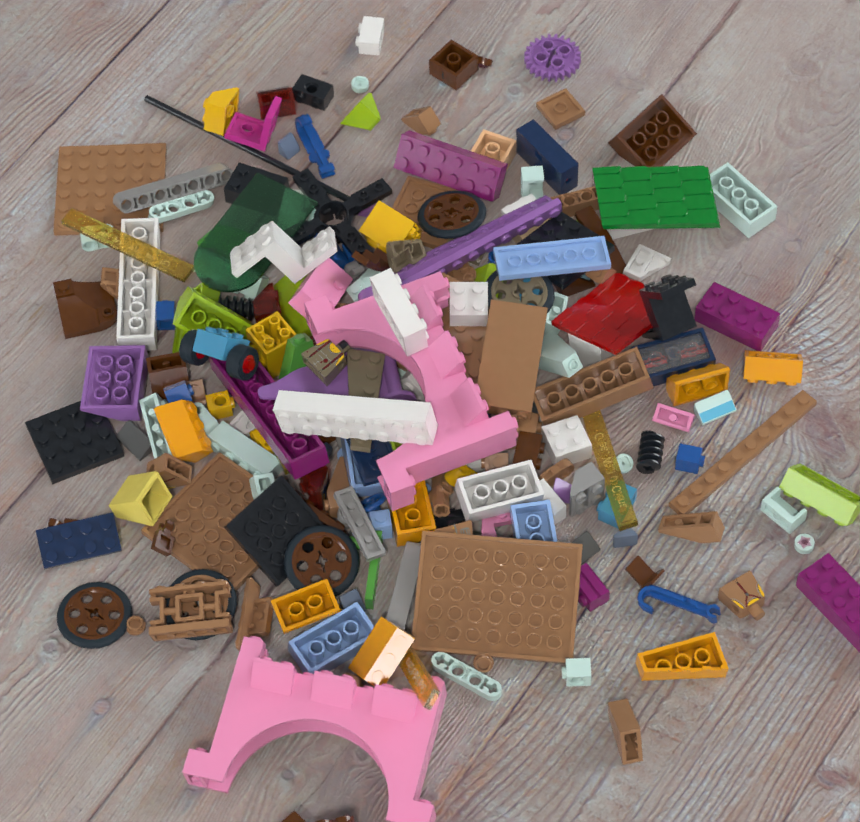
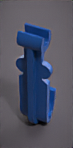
(314, 145)
(677, 600)

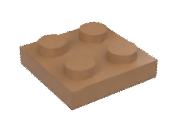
(560, 108)

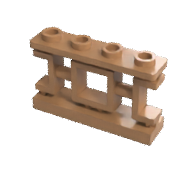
(193, 625)

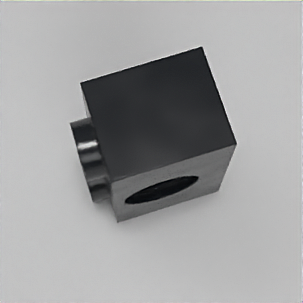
(313, 92)

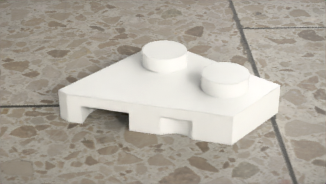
(645, 263)

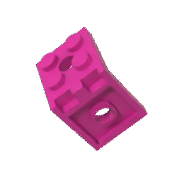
(259, 131)

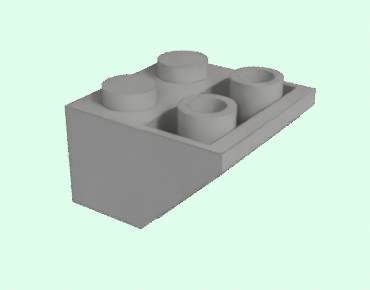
(586, 489)

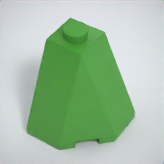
(292, 357)

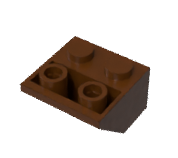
(165, 371)

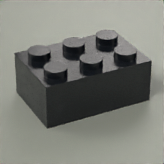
(242, 176)

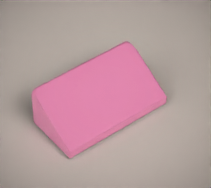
(673, 417)

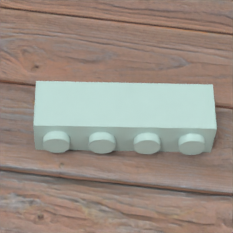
(243, 451)

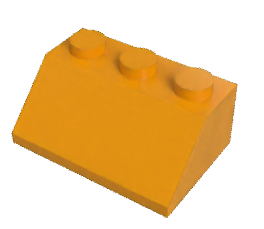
(772, 367)
(697, 383)
(183, 430)
(413, 519)
(305, 606)
(381, 652)

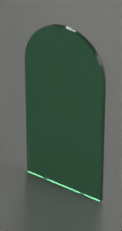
(257, 205)

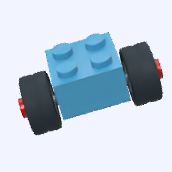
(220, 344)

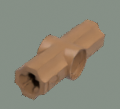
(440, 495)

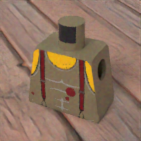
(326, 359)

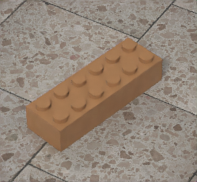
(593, 387)

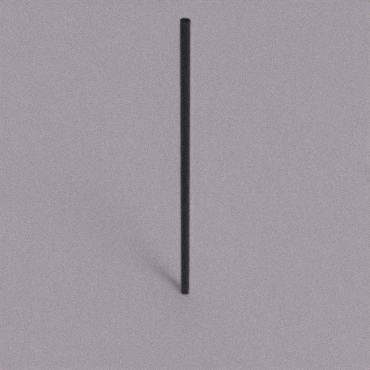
(268, 159)

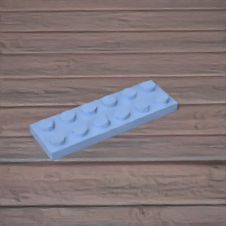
(551, 258)

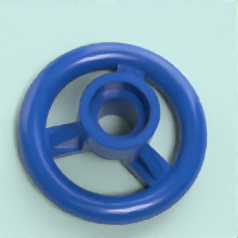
(370, 503)

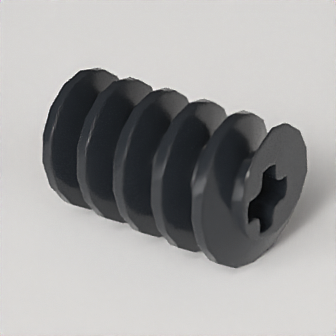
(241, 308)
(650, 452)

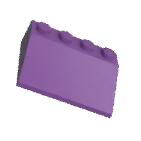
(115, 381)

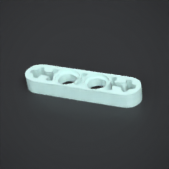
(179, 203)
(465, 677)

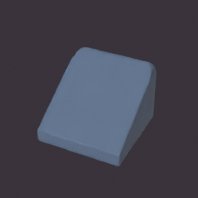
(288, 146)
(625, 538)
(350, 598)

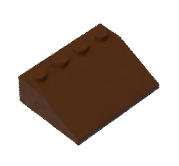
(653, 135)

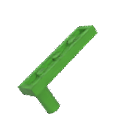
(372, 576)

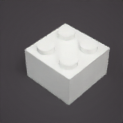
(468, 303)
(567, 440)

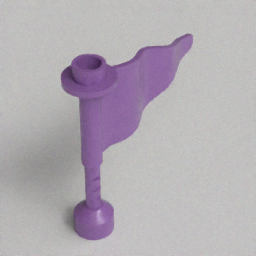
(306, 381)

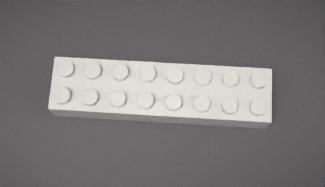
(138, 288)
(356, 417)

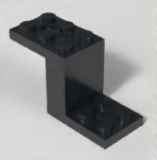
(668, 307)

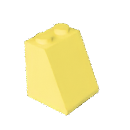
(141, 498)

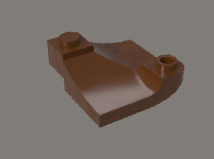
(84, 307)

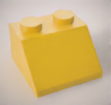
(220, 110)

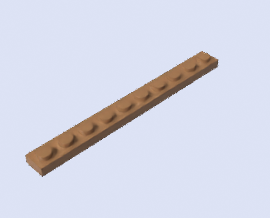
(742, 453)

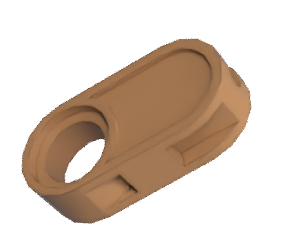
(559, 470)

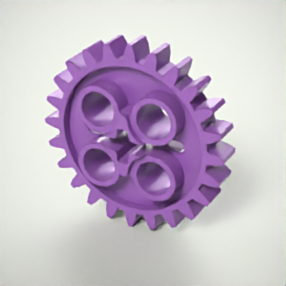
(563, 63)

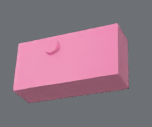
(324, 280)

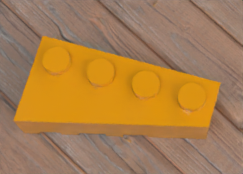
(684, 660)

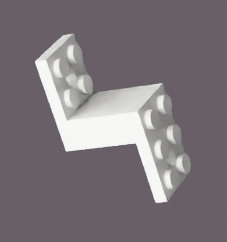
(283, 251)

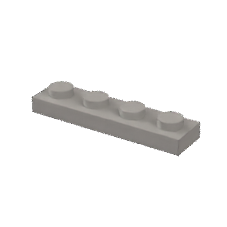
(359, 523)

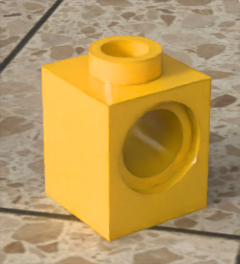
(220, 398)

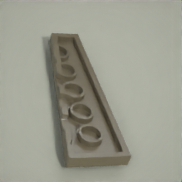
(364, 380)

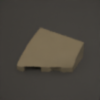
(404, 252)

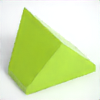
(364, 114)

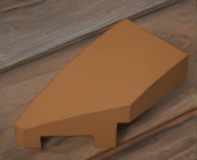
(110, 281)

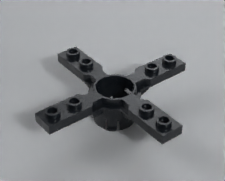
(326, 208)

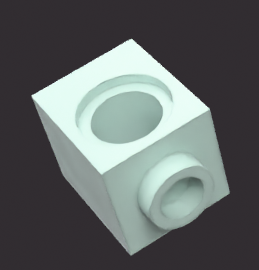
(577, 672)

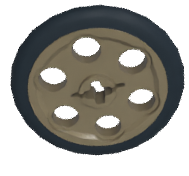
(543, 283)

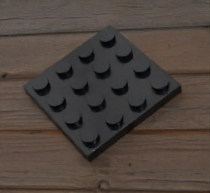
(562, 228)
(73, 441)
(269, 526)

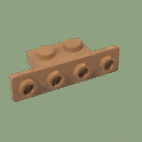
(255, 613)

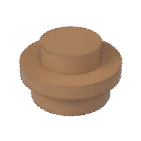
(135, 625)
(483, 662)

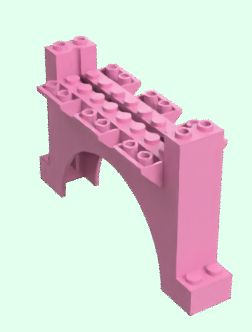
(462, 417)
(275, 701)

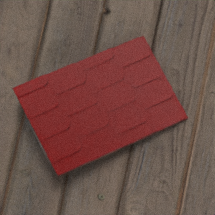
(605, 319)

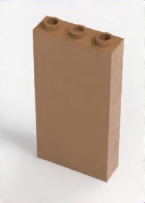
(511, 357)

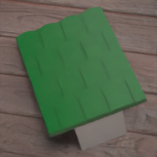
(654, 198)

